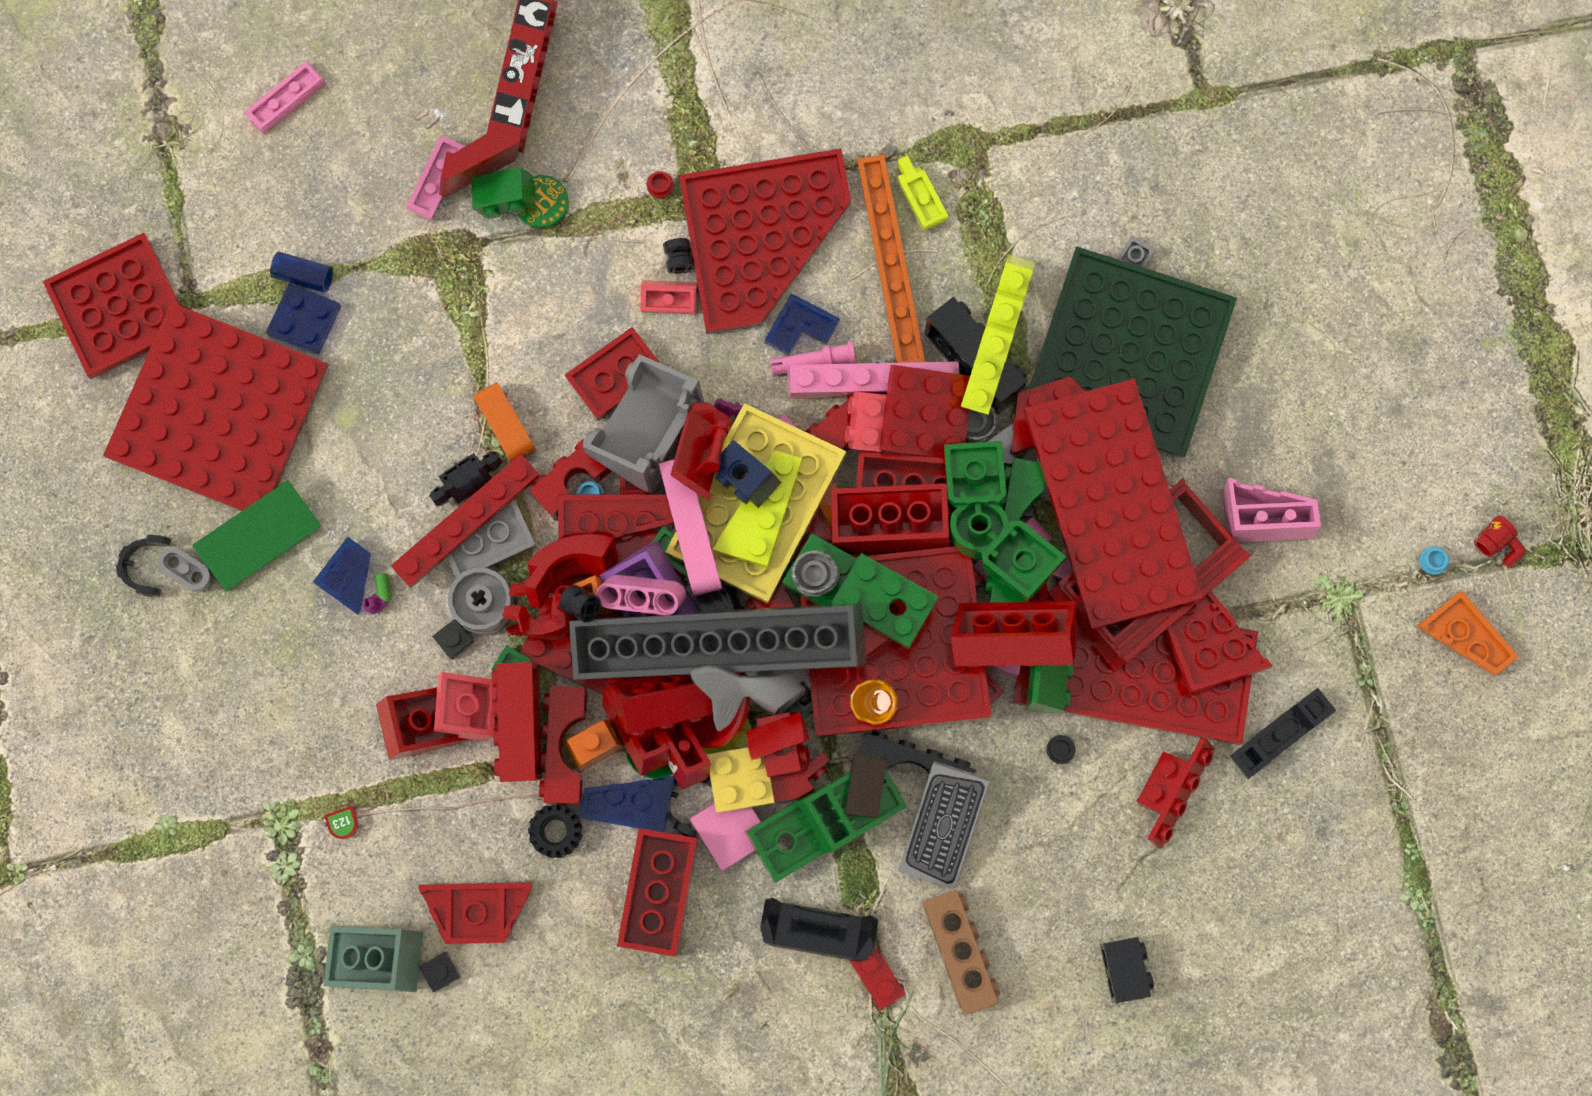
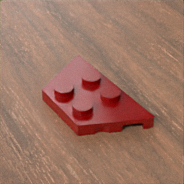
(1048, 392)
(475, 910)

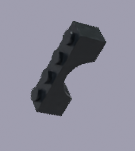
(905, 752)

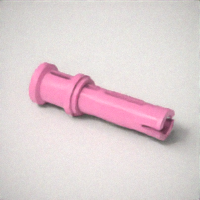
(828, 355)

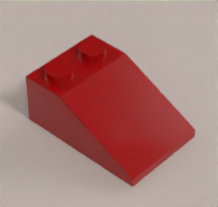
(409, 724)

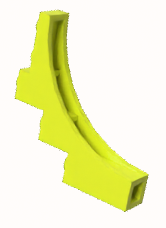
(998, 334)

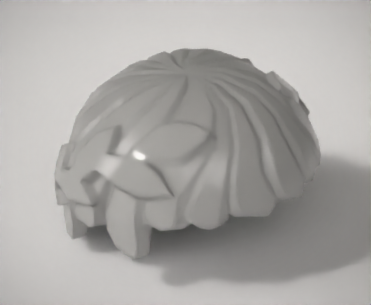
(981, 426)
(815, 573)

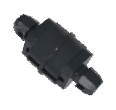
(465, 478)

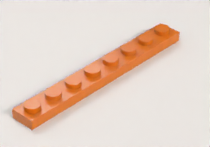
(890, 260)

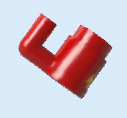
(1498, 535)

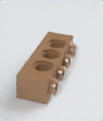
(968, 998)

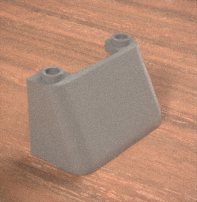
(645, 423)

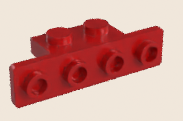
(1171, 787)

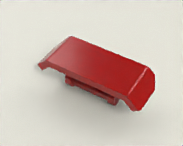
(701, 447)

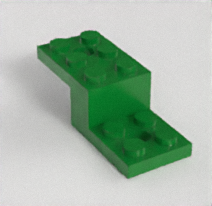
(876, 588)
(817, 826)

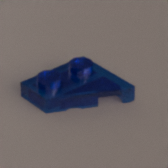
(346, 575)

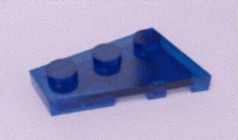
(631, 804)

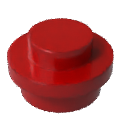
(660, 184)

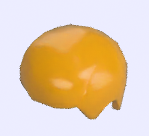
(874, 701)

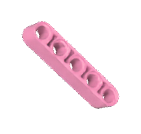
(691, 533)

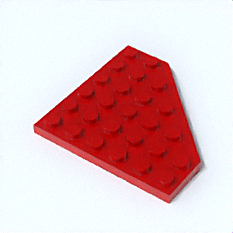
(758, 229)

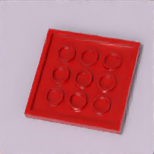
(112, 304)

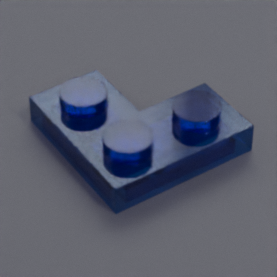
(798, 318)

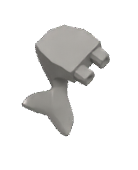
(770, 689)

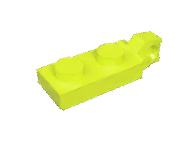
(920, 195)

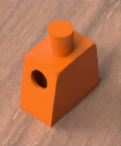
(593, 745)

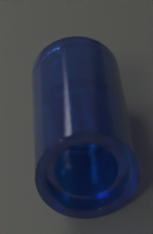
(301, 272)

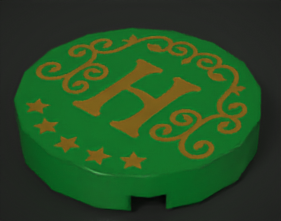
(550, 203)

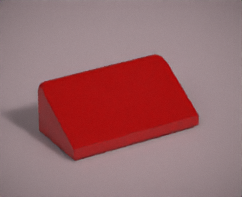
(777, 736)

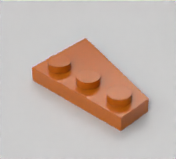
(1468, 633)

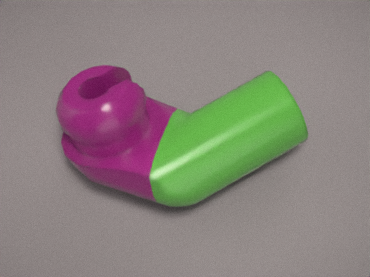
(381, 597)

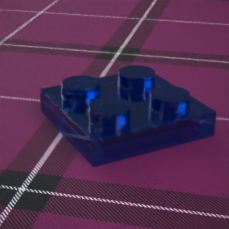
(303, 319)

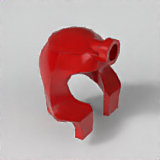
(552, 621)

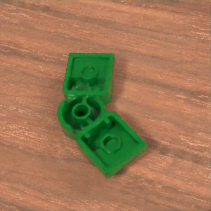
(1008, 549)

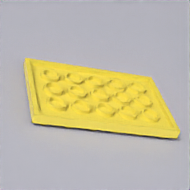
(761, 436)

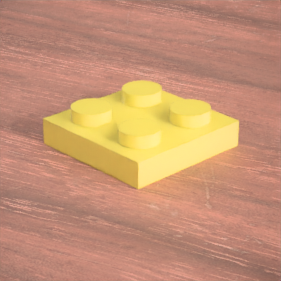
(739, 781)

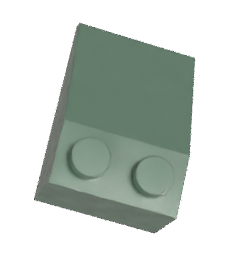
(373, 958)

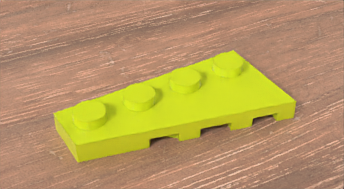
(755, 530)

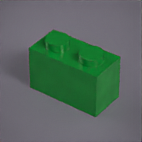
(502, 192)

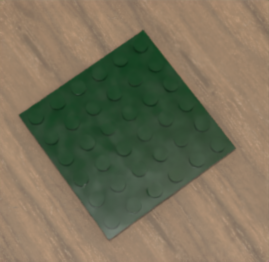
(1141, 326)

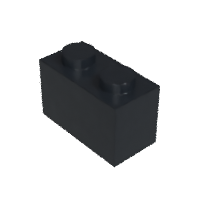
(1126, 970)

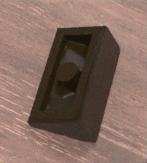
(865, 786)

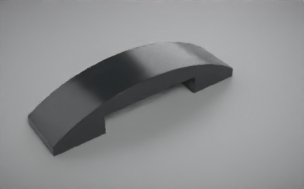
(1282, 733)

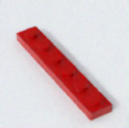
(465, 521)

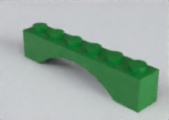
(1023, 490)

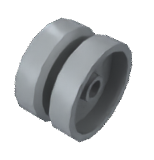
(469, 590)

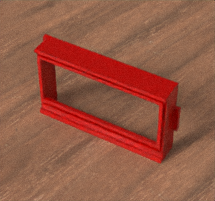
(1144, 629)

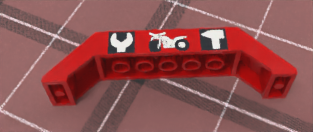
(512, 101)

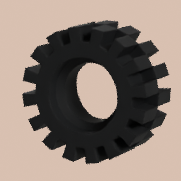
(538, 825)

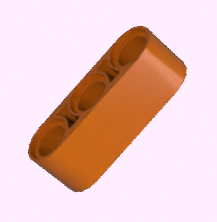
(504, 422)

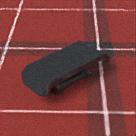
(818, 931)

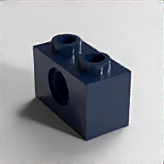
(758, 482)

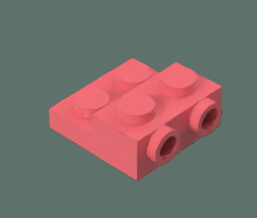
(866, 421)
(465, 706)

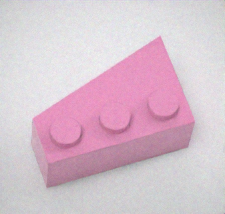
(1267, 515)

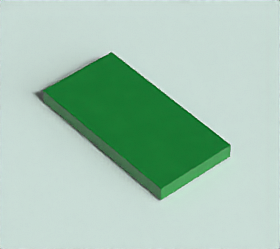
(256, 535)

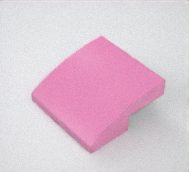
(725, 833)

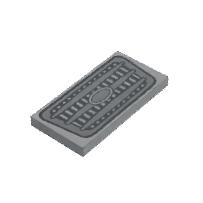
(944, 825)

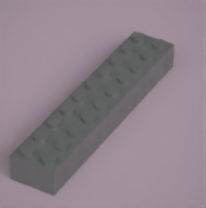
(727, 639)

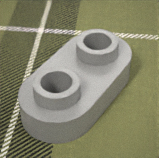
(186, 570)

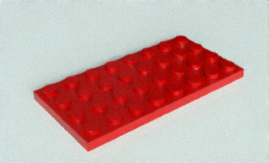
(1112, 504)
(1149, 691)

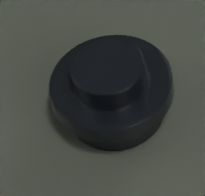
(1060, 749)

